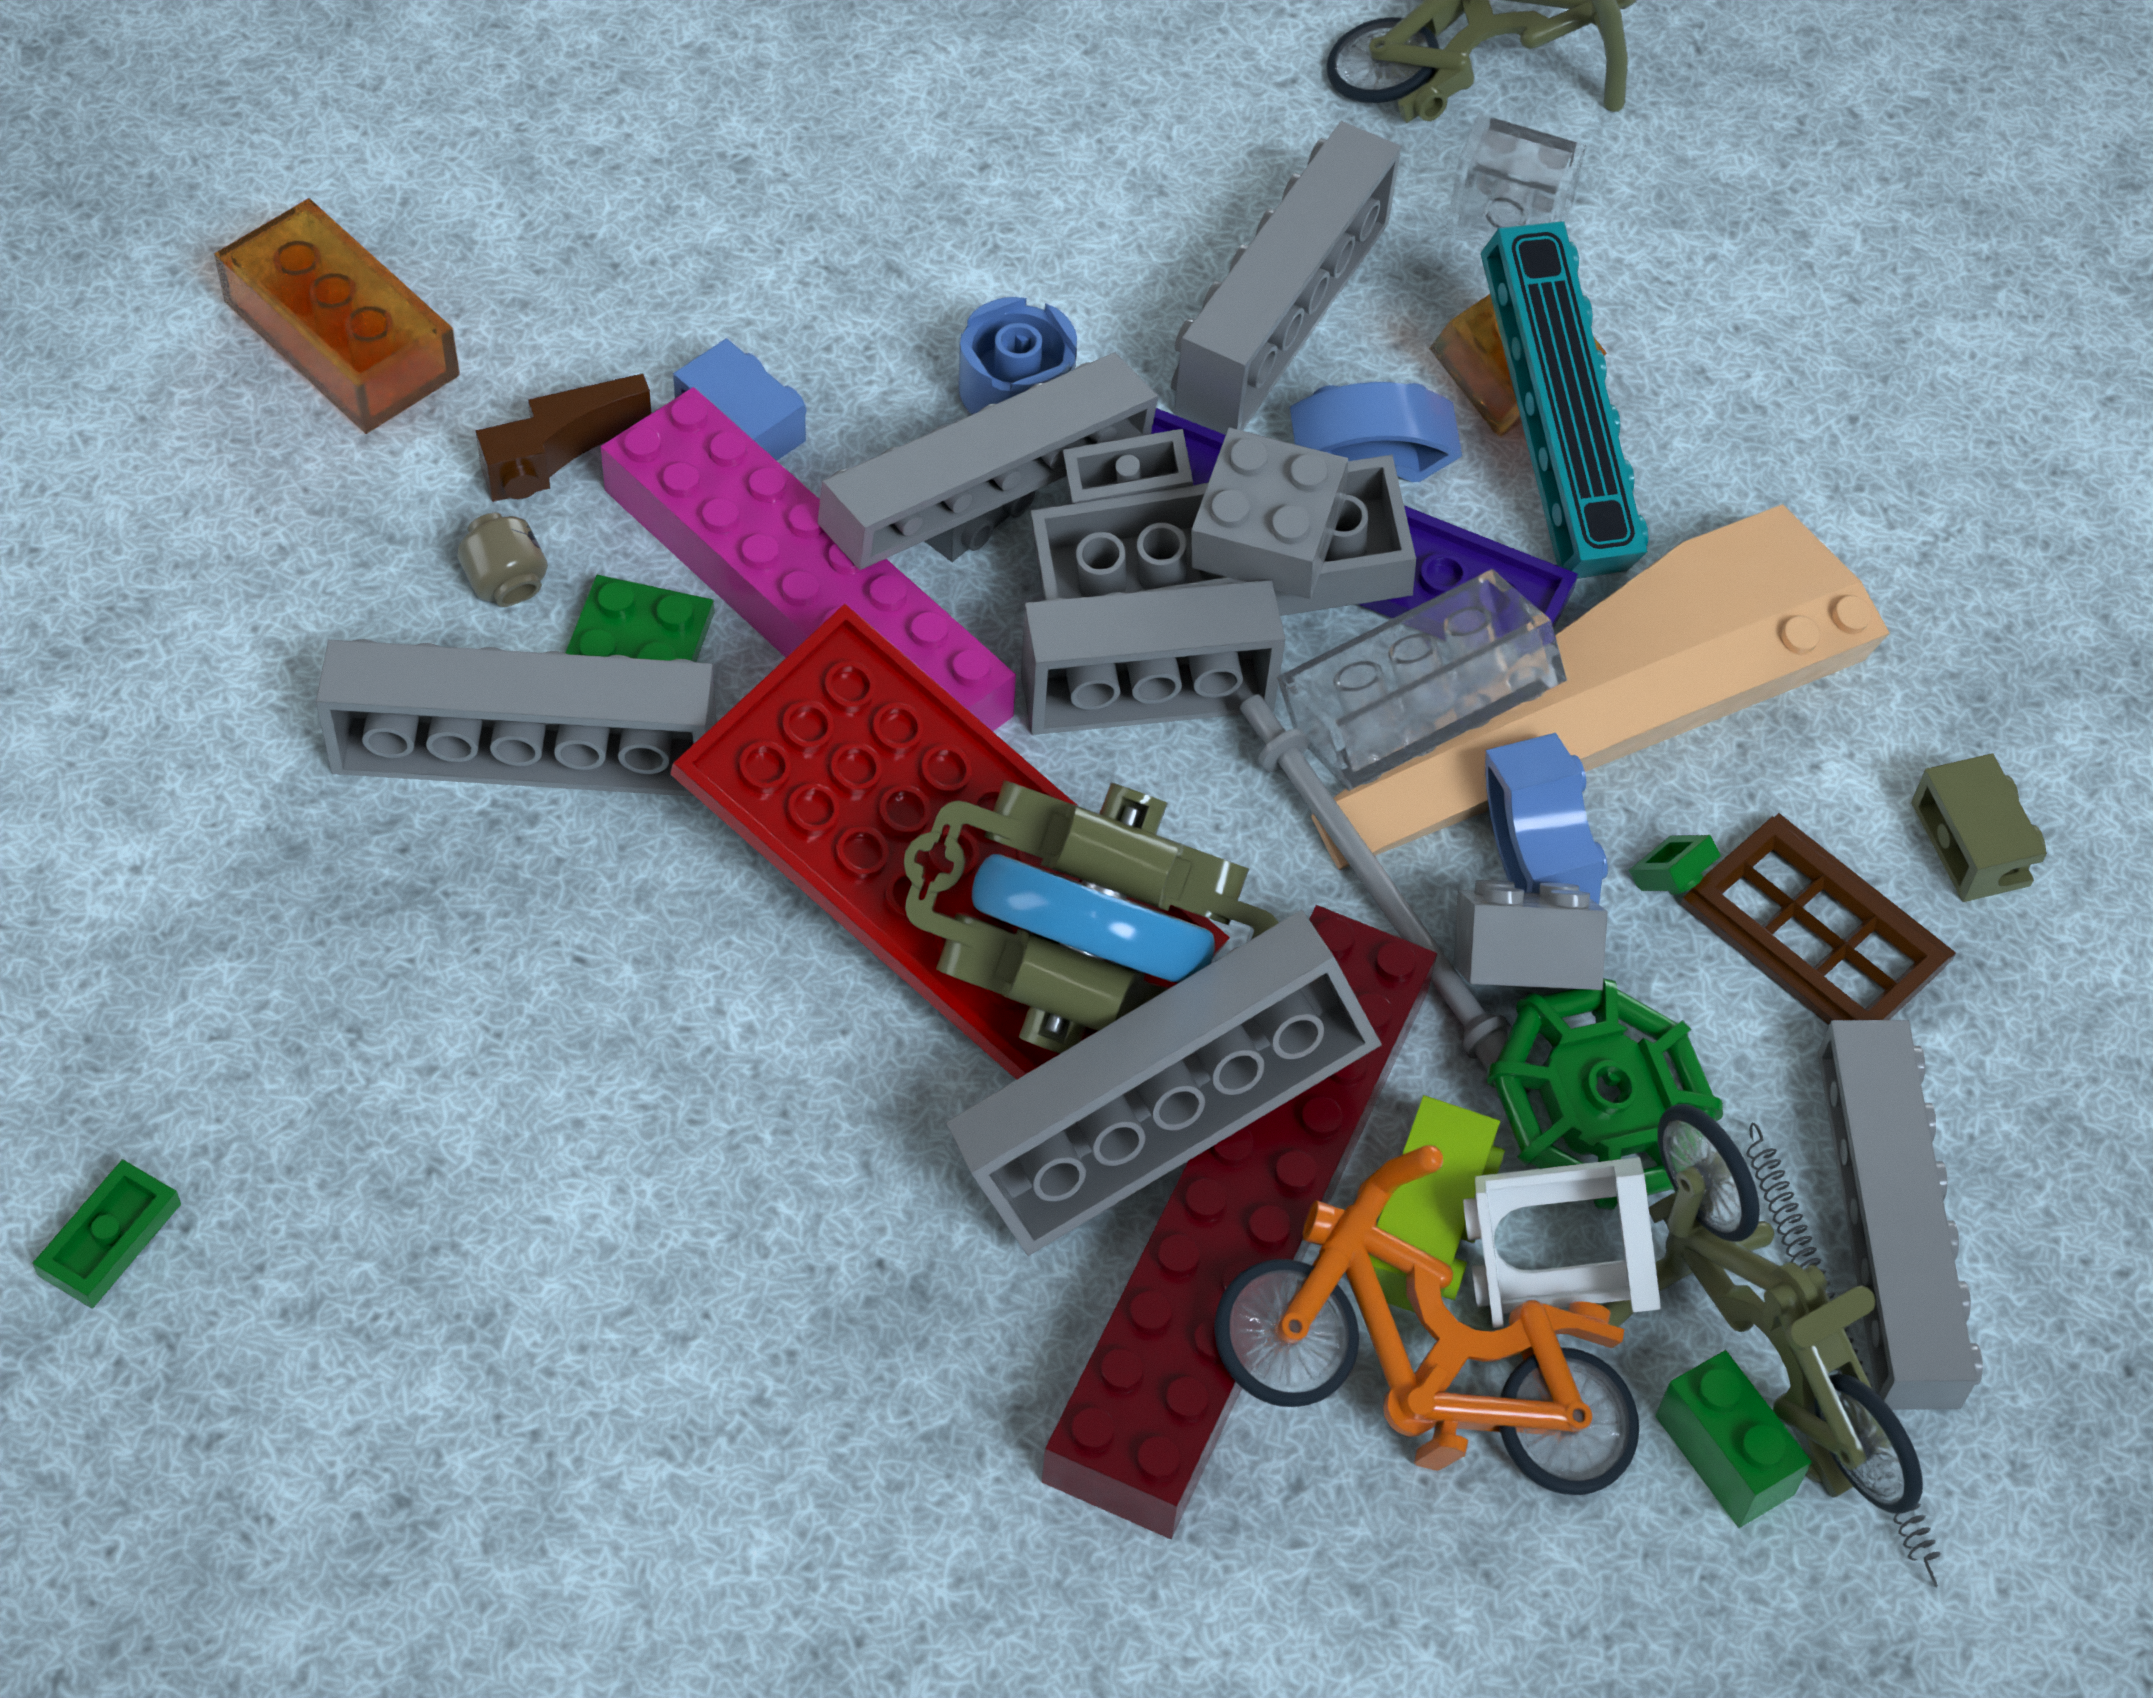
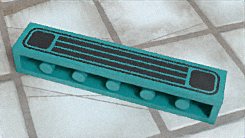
(1564, 399)

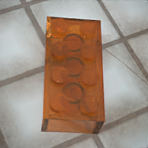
(337, 315)

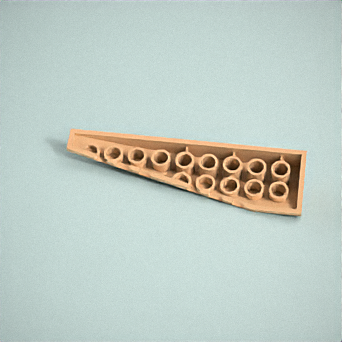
(1661, 655)

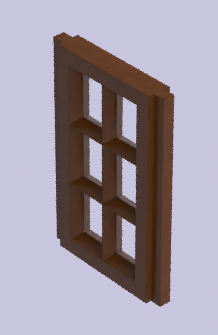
(1844, 886)

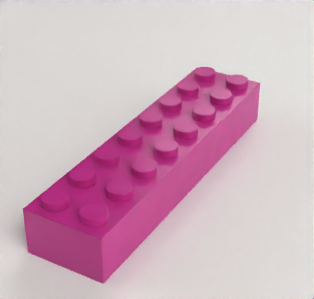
(760, 548)

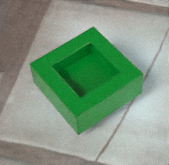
(1675, 864)

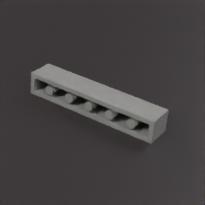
(981, 460)
(1898, 1215)

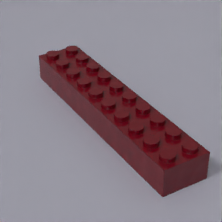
(1155, 1379)

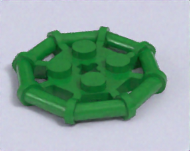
(1570, 1080)

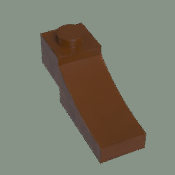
(561, 426)

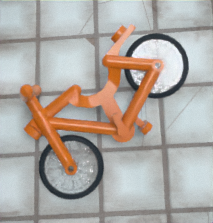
(1296, 1337)

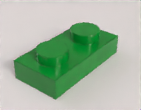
(107, 1233)

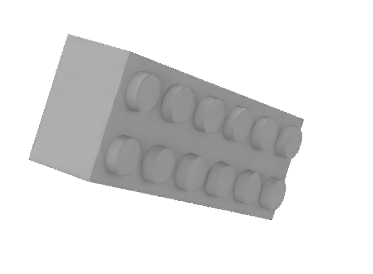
(1284, 279)
(1147, 544)
(511, 716)
(1164, 1083)

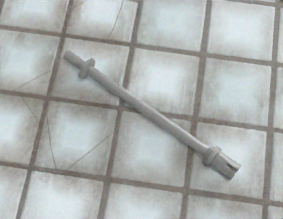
(1284, 750)

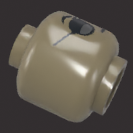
(502, 559)

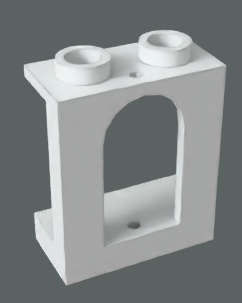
(1508, 1287)

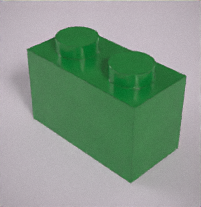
(1732, 1438)

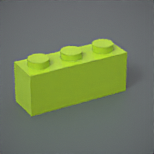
(1432, 1208)

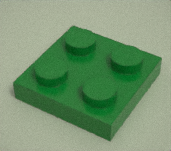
(641, 622)

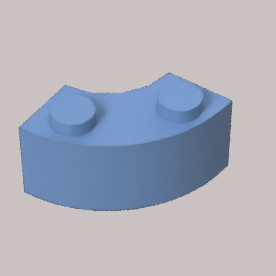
(1380, 421)
(1542, 816)

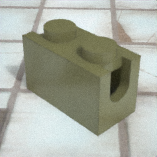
(1978, 827)

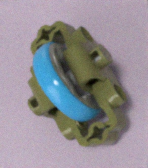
(1077, 943)

